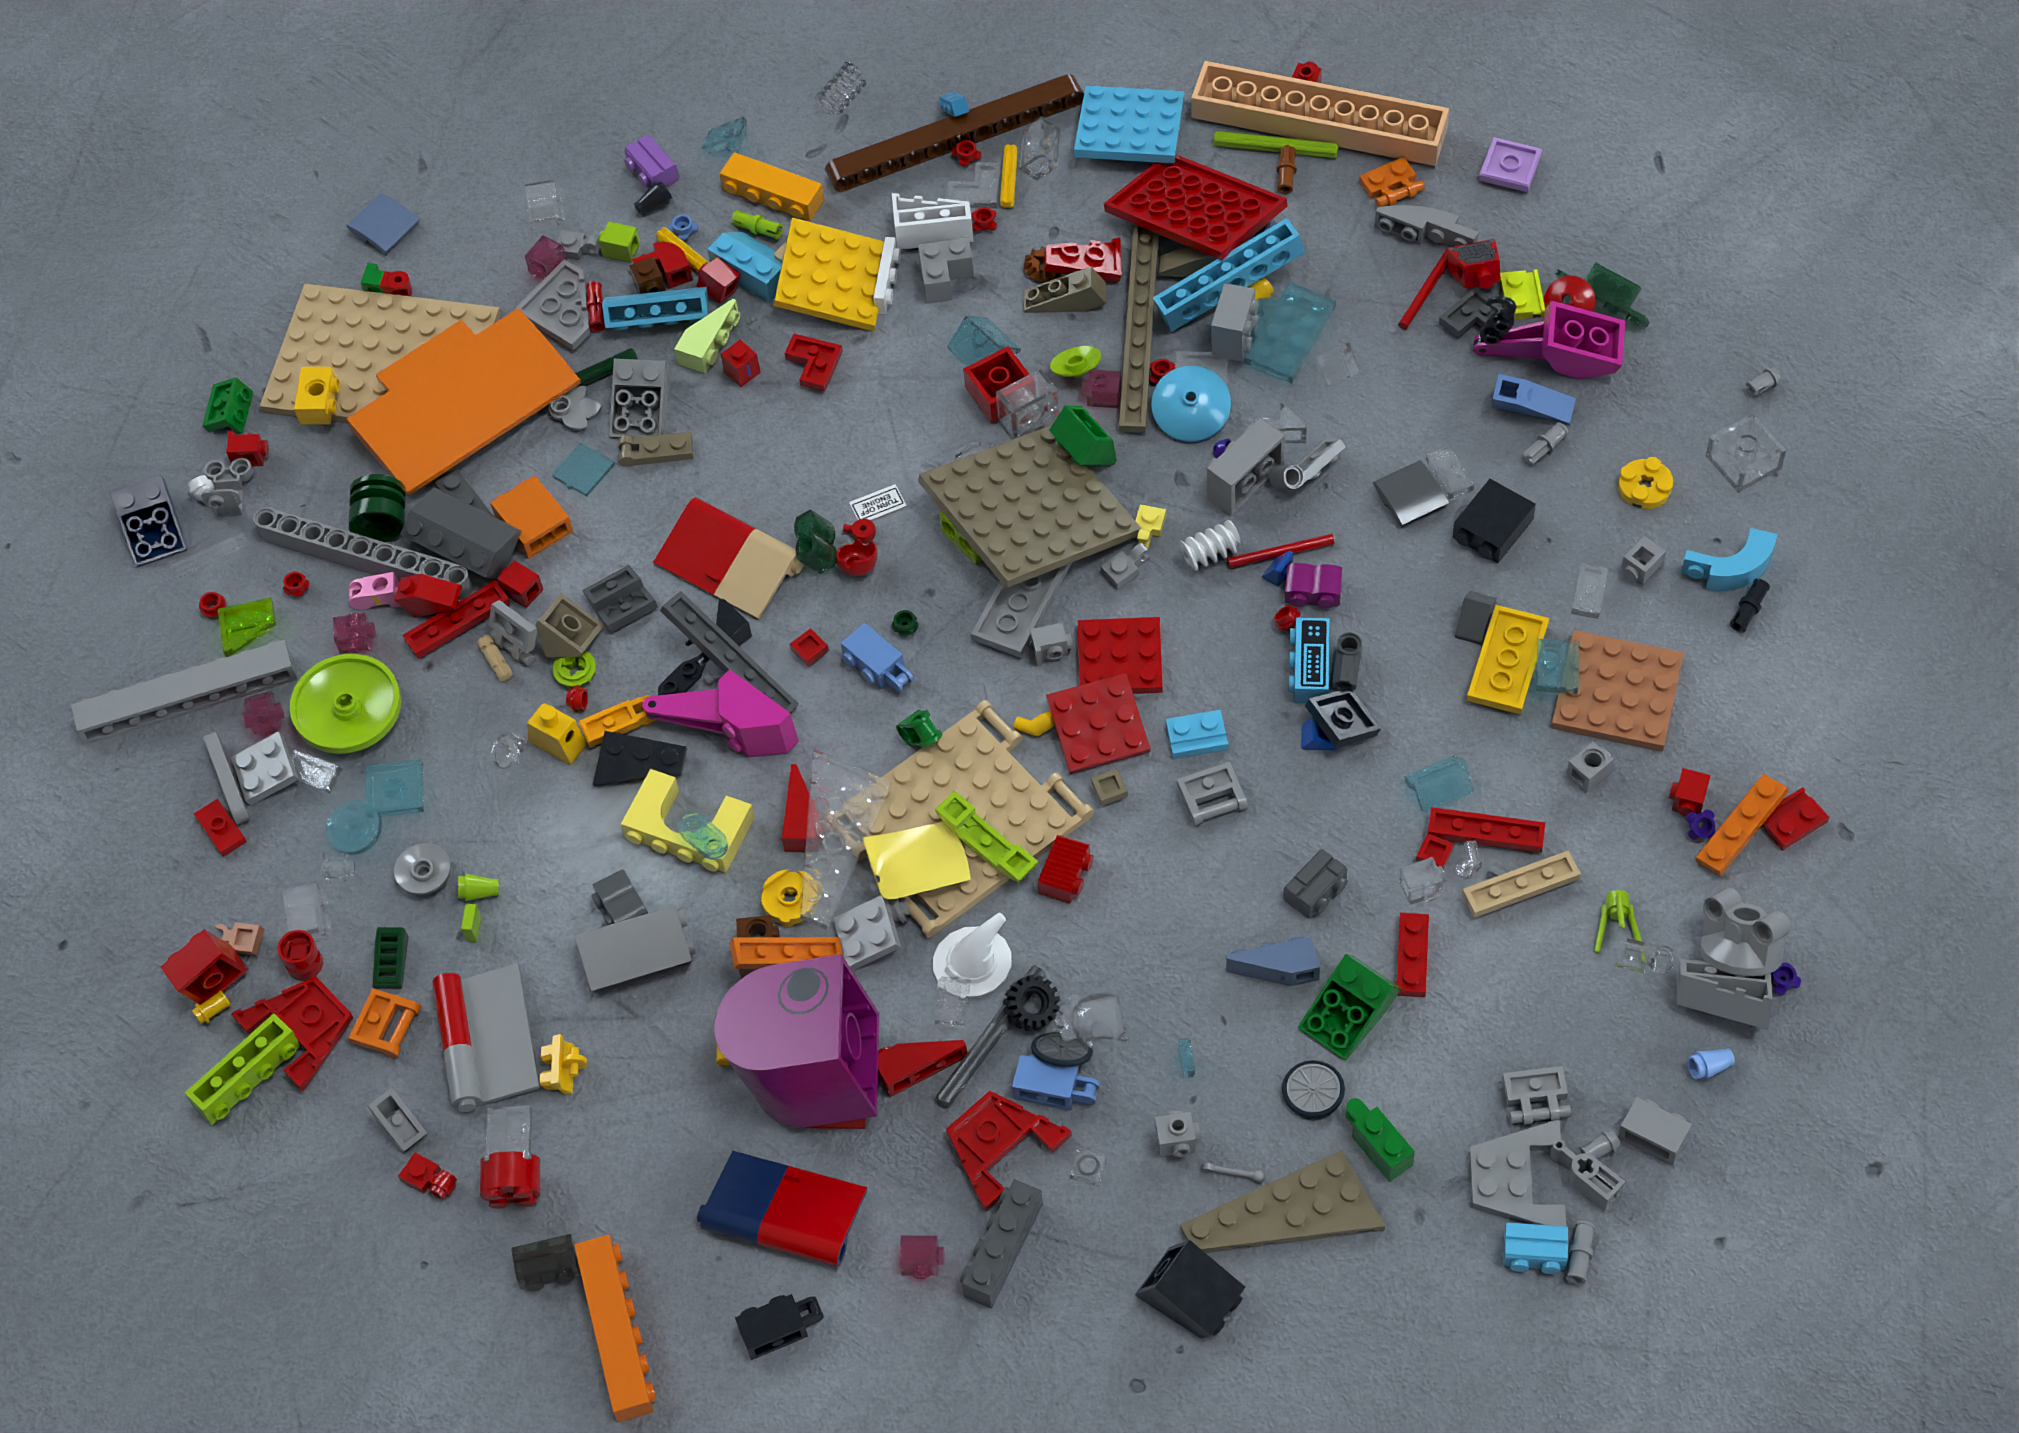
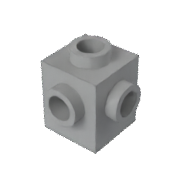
(1176, 1133)

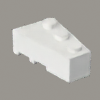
(930, 221)

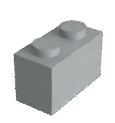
(1655, 1130)

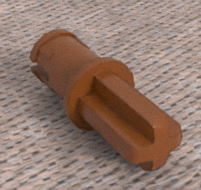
(1286, 169)

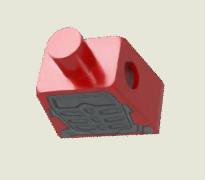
(1475, 264)

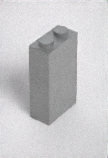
(634, 947)

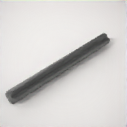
(980, 1050)

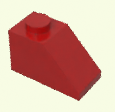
(426, 595)

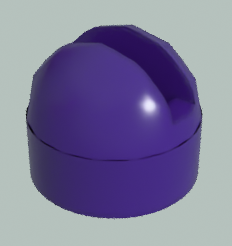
(1220, 446)

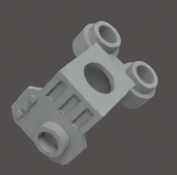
(228, 496)

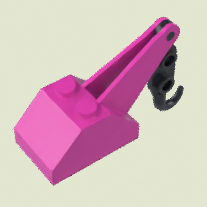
(1569, 338)
(735, 709)

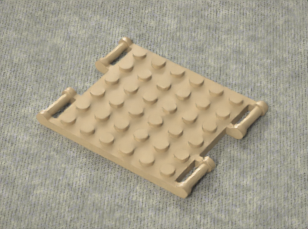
(999, 789)

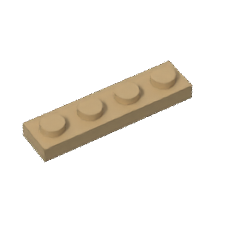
(1521, 884)

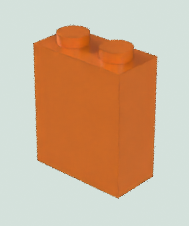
(535, 513)

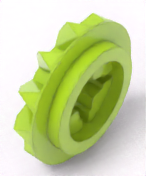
(562, 668)

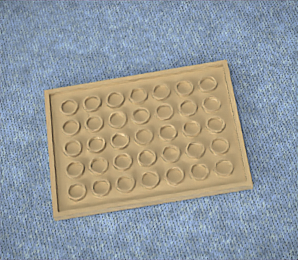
(358, 338)

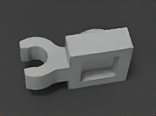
(577, 243)
(1124, 568)

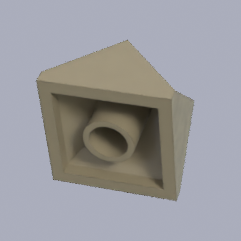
(566, 628)

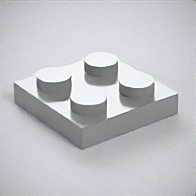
(264, 768)
(867, 932)

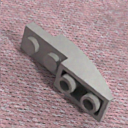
(1419, 222)

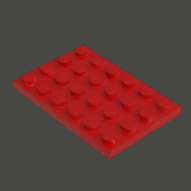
(1196, 206)

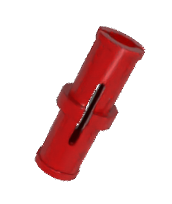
(594, 294)

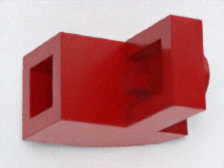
(671, 263)

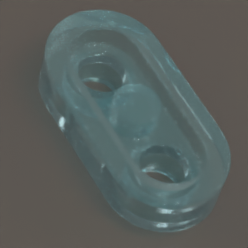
(705, 837)

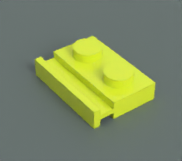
(1525, 291)

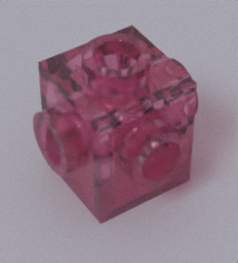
(353, 633)
(266, 705)

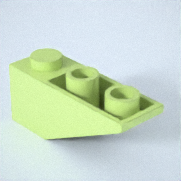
(703, 340)

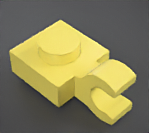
(1151, 521)

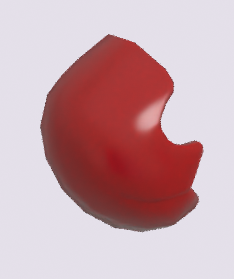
(857, 558)

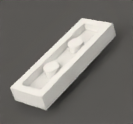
(887, 275)

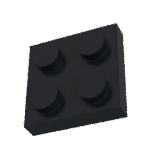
(1342, 717)

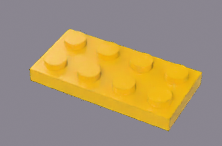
(1507, 659)

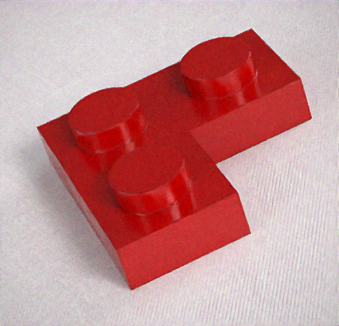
(819, 358)

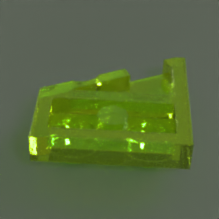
(245, 623)

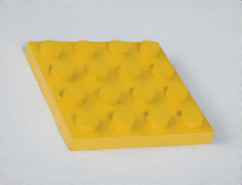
(829, 274)

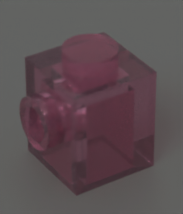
(544, 257)
(1102, 388)
(920, 1256)

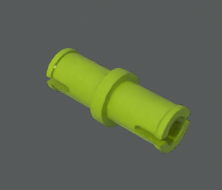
(757, 224)

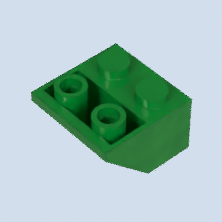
(1083, 437)

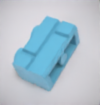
(1535, 1247)

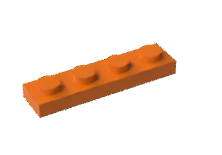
(1741, 825)
(768, 951)

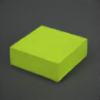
(471, 923)

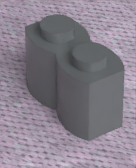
(617, 898)

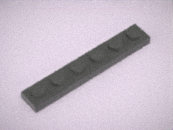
(722, 648)

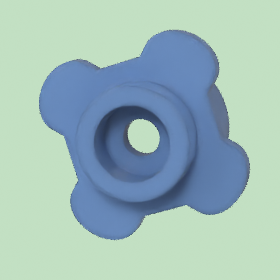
(683, 226)

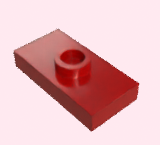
(220, 827)

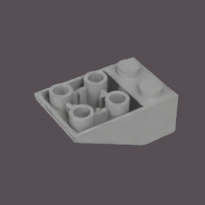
(639, 397)

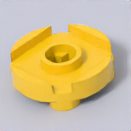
(1649, 470)
(773, 897)

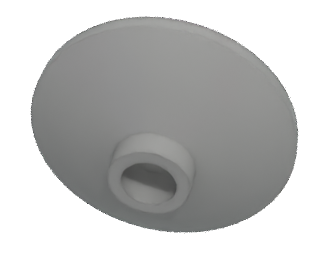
(420, 859)

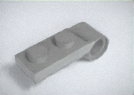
(1308, 468)

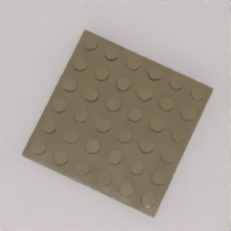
(1028, 506)

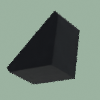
(732, 623)

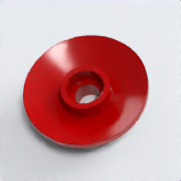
(1574, 286)

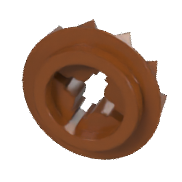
(1033, 269)

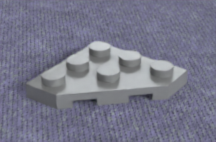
(560, 305)

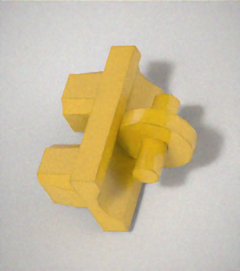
(564, 1065)

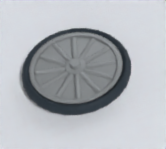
(1313, 1089)

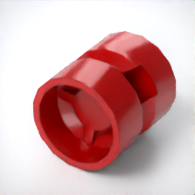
(300, 955)

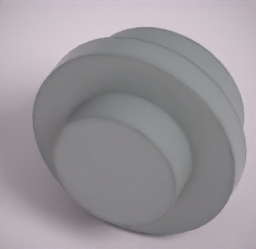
(899, 909)

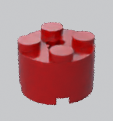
(510, 1179)

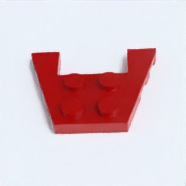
(311, 1014)
(990, 1132)

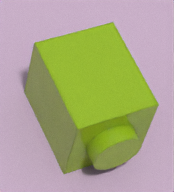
(619, 241)

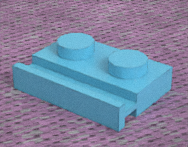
(1197, 734)

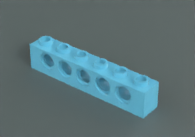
(1240, 268)

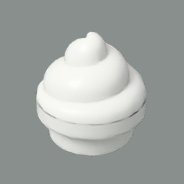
(199, 485)

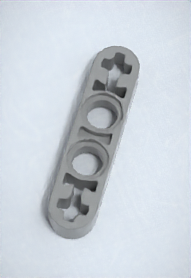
(226, 777)

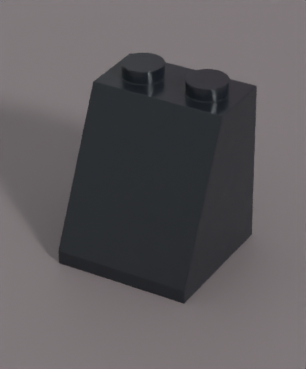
(1192, 1289)

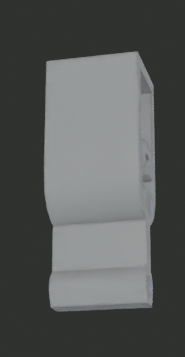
(1597, 1184)

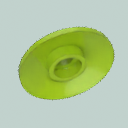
(1075, 361)

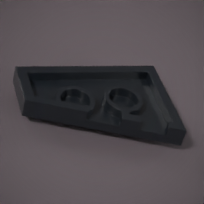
(632, 757)

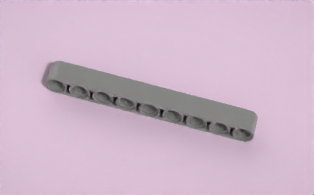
(347, 549)

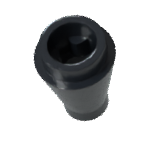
(653, 198)

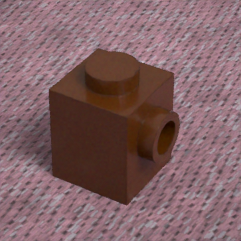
(647, 276)

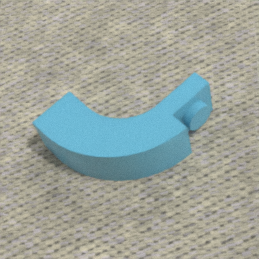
(1736, 570)

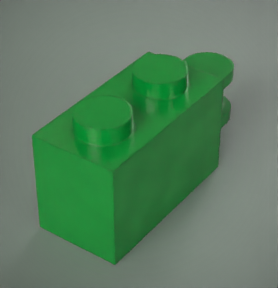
(1379, 1139)

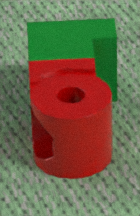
(385, 281)

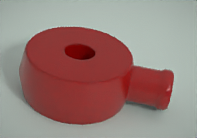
(861, 529)

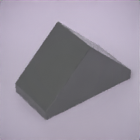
(1475, 617)

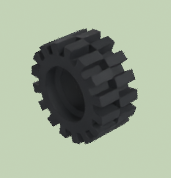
(1044, 992)

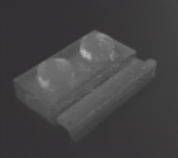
(509, 1130)

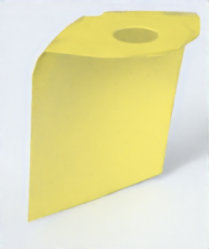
(916, 860)

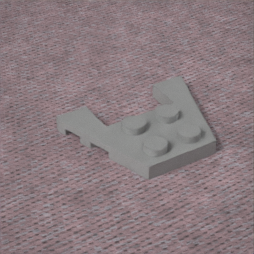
(1503, 1176)

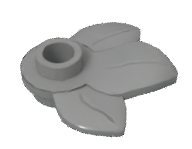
(575, 408)

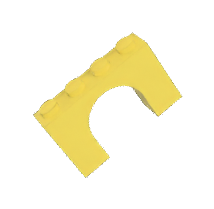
(647, 816)

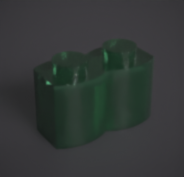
(815, 541)

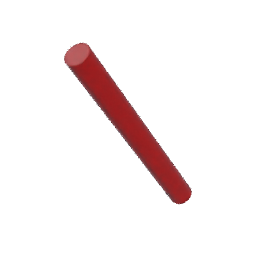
(1424, 292)
(1274, 552)

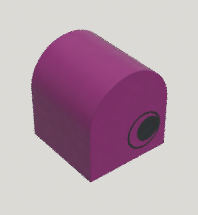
(803, 1041)

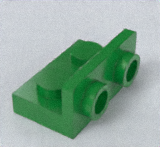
(228, 406)

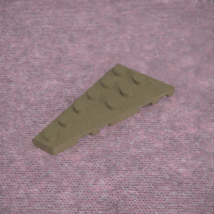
(1295, 1208)

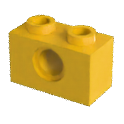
(316, 395)

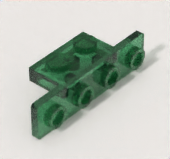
(1614, 292)

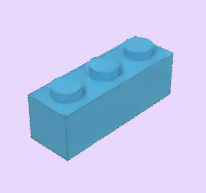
(953, 104)

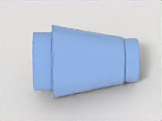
(1710, 1062)

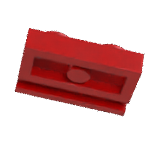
(1794, 819)

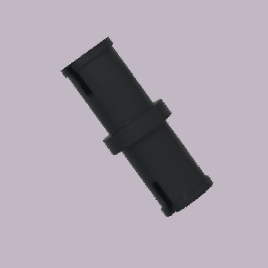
(1749, 605)

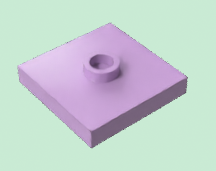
(1510, 164)

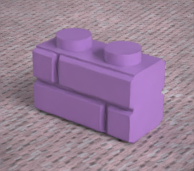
(650, 162)

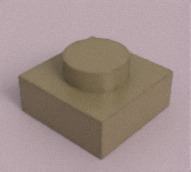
(1109, 787)

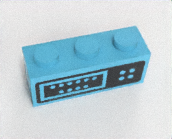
(1309, 658)

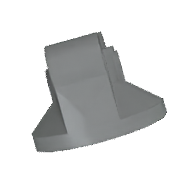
(1742, 935)

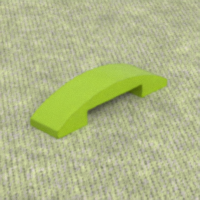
(984, 839)

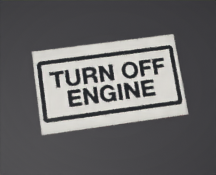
(878, 503)

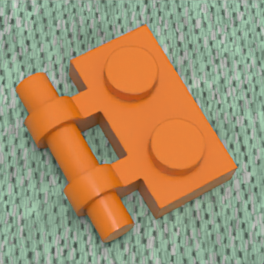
(1388, 178)

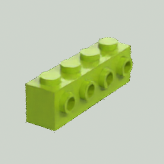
(243, 1069)

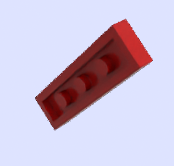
(454, 622)
(1487, 829)

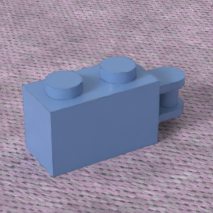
(875, 658)
(1051, 1084)

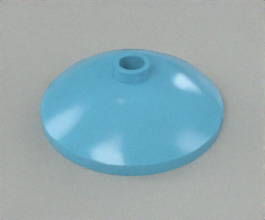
(1196, 419)

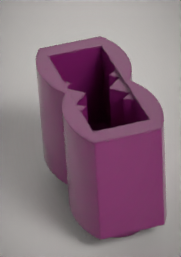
(1313, 585)

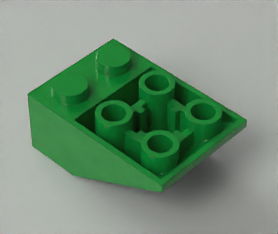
(1349, 1006)

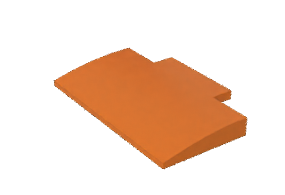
(459, 396)

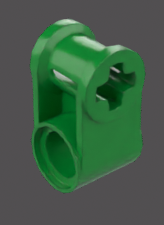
(918, 729)

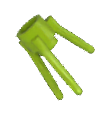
(1618, 908)

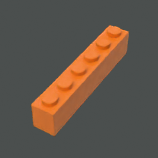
(614, 1328)

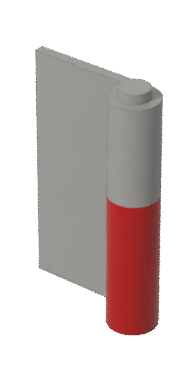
(485, 1036)

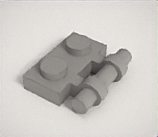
(512, 632)
(1536, 1086)

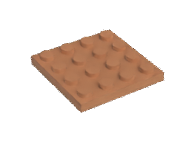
(1622, 691)

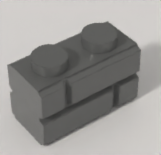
(1315, 884)

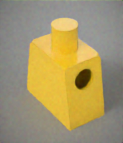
(556, 733)

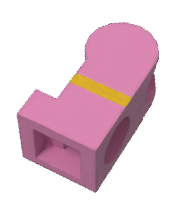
(373, 591)

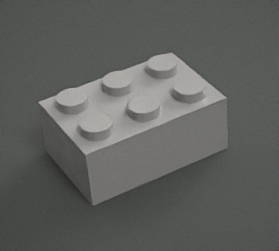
(1244, 466)

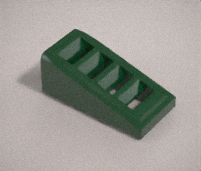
(390, 940)

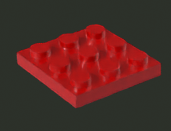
(1121, 647)
(1098, 723)

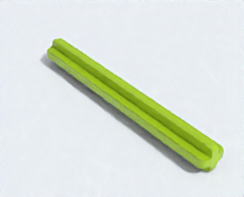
(1274, 144)

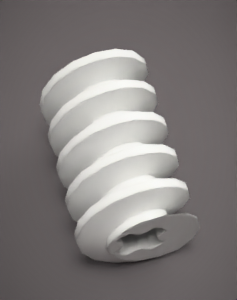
(1210, 544)

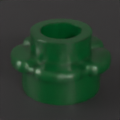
(904, 617)

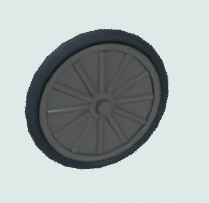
(1058, 1052)

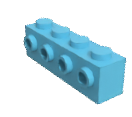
(655, 308)

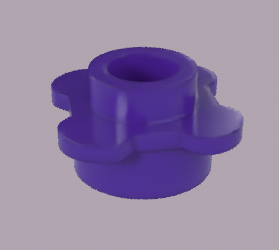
(1708, 828)
(1790, 974)

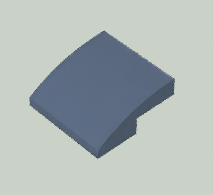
(383, 223)

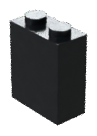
(1493, 520)

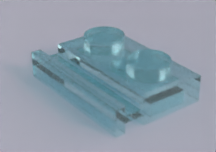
(1557, 666)

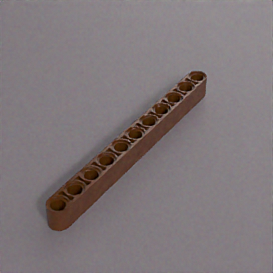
(944, 135)

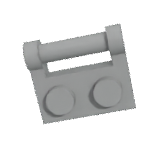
(1208, 786)

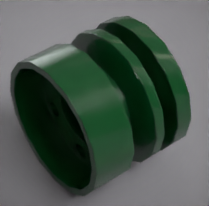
(377, 507)

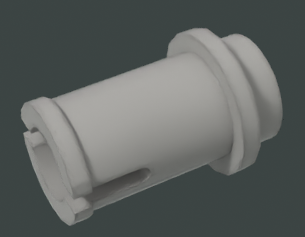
(1769, 378)
(1602, 1145)

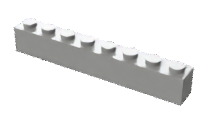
(183, 692)

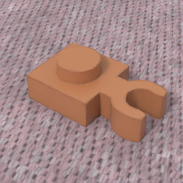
(243, 937)

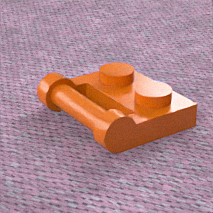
(376, 1018)

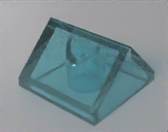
(978, 339)

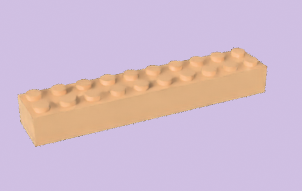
(1319, 113)

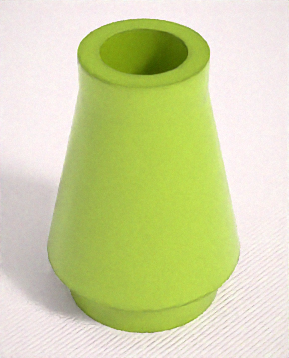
(476, 887)

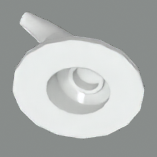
(975, 955)

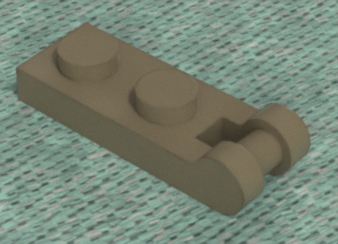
(655, 449)

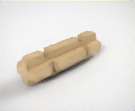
(495, 658)

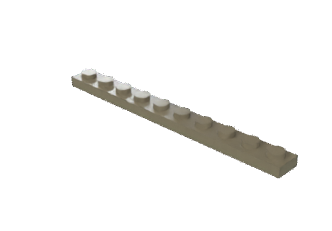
(1139, 331)

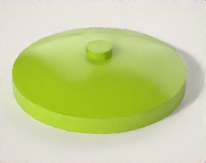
(345, 703)

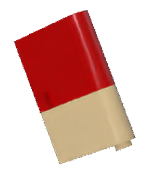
(727, 557)

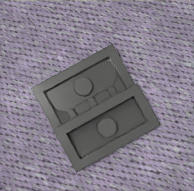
(1411, 493)
(620, 598)

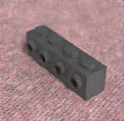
(1002, 1243)

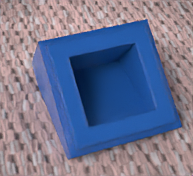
(1278, 569)
(1314, 737)

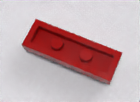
(1412, 954)

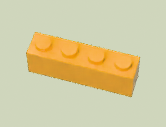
(772, 186)

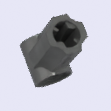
(1346, 662)

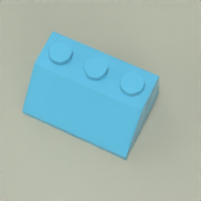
(750, 259)

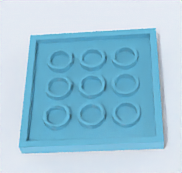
(1129, 124)

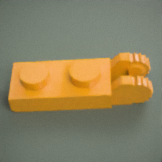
(615, 719)

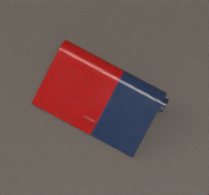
(782, 1208)

